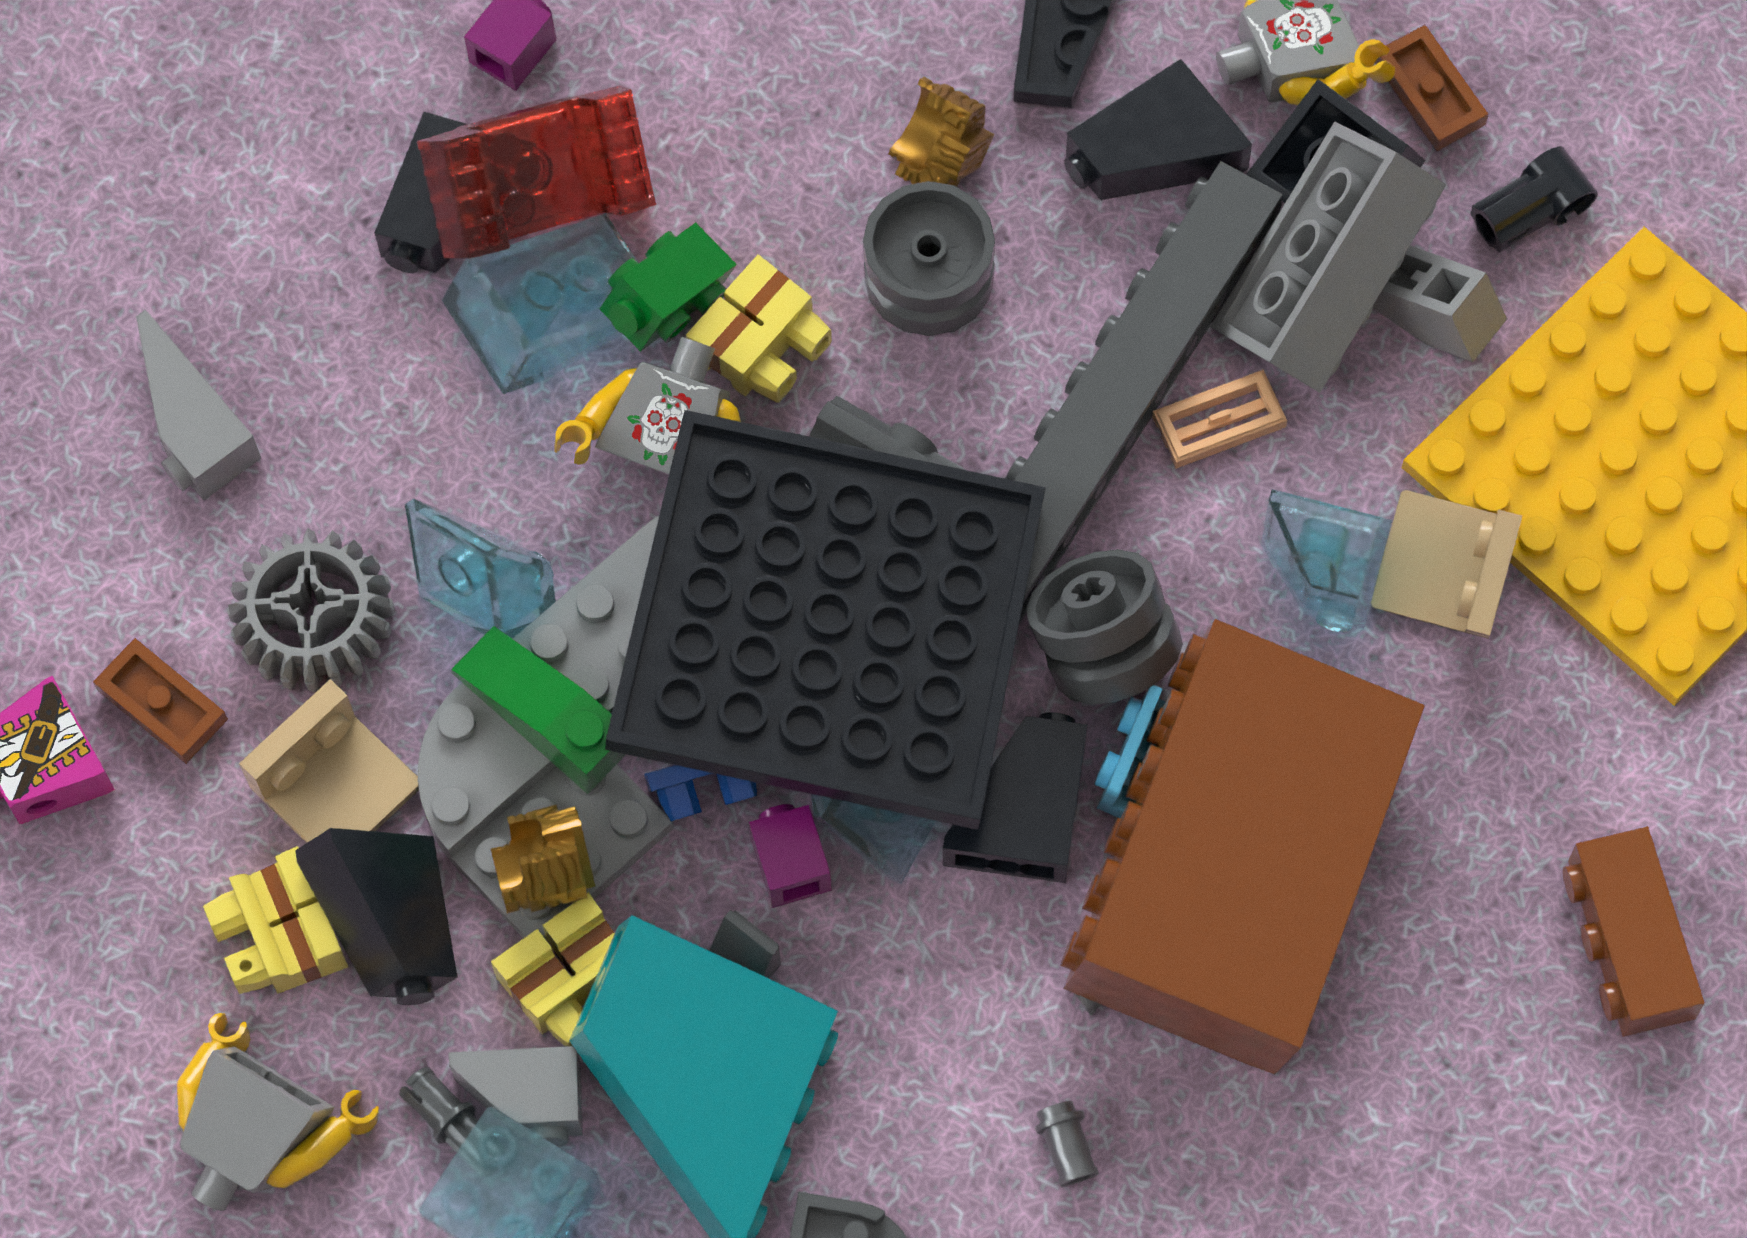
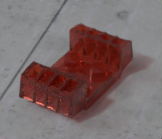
(536, 171)

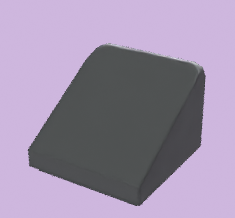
(746, 945)

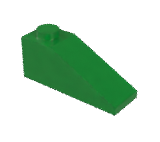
(541, 706)

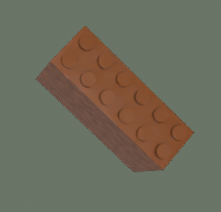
(1241, 846)

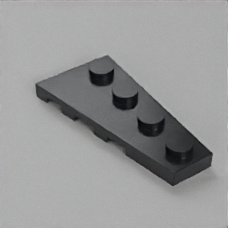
(1057, 48)

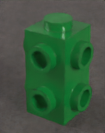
(666, 287)

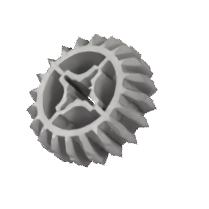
(261, 606)

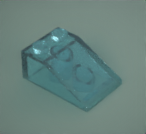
(539, 301)

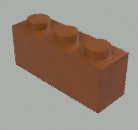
(1633, 932)

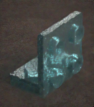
(510, 1185)

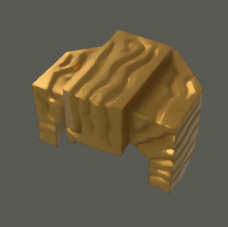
(942, 137)
(543, 860)

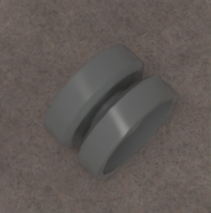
(929, 258)
(1104, 626)

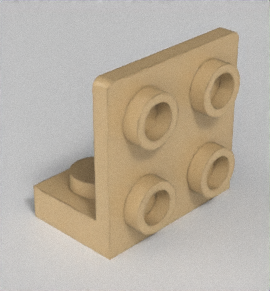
(1446, 563)
(328, 769)

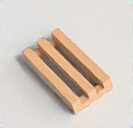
(1227, 439)

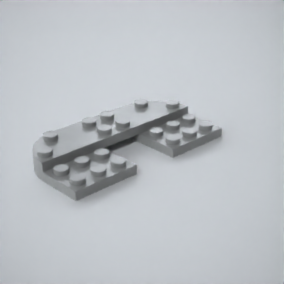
(482, 770)

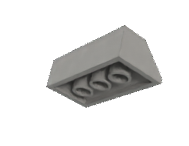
(1328, 255)

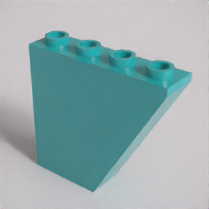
(703, 1067)

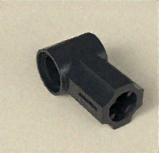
(1543, 194)

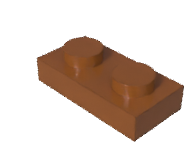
(1433, 89)
(160, 700)

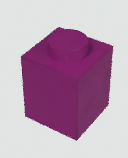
(510, 39)
(789, 854)

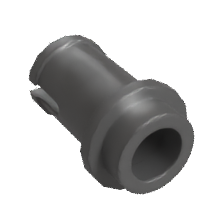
(1066, 1142)

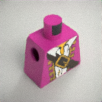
(46, 756)

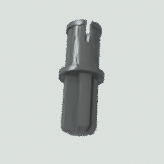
(439, 1108)

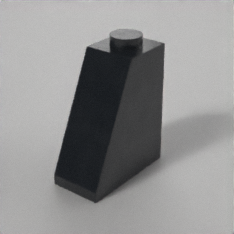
(1155, 138)
(408, 223)
(1027, 804)
(384, 908)

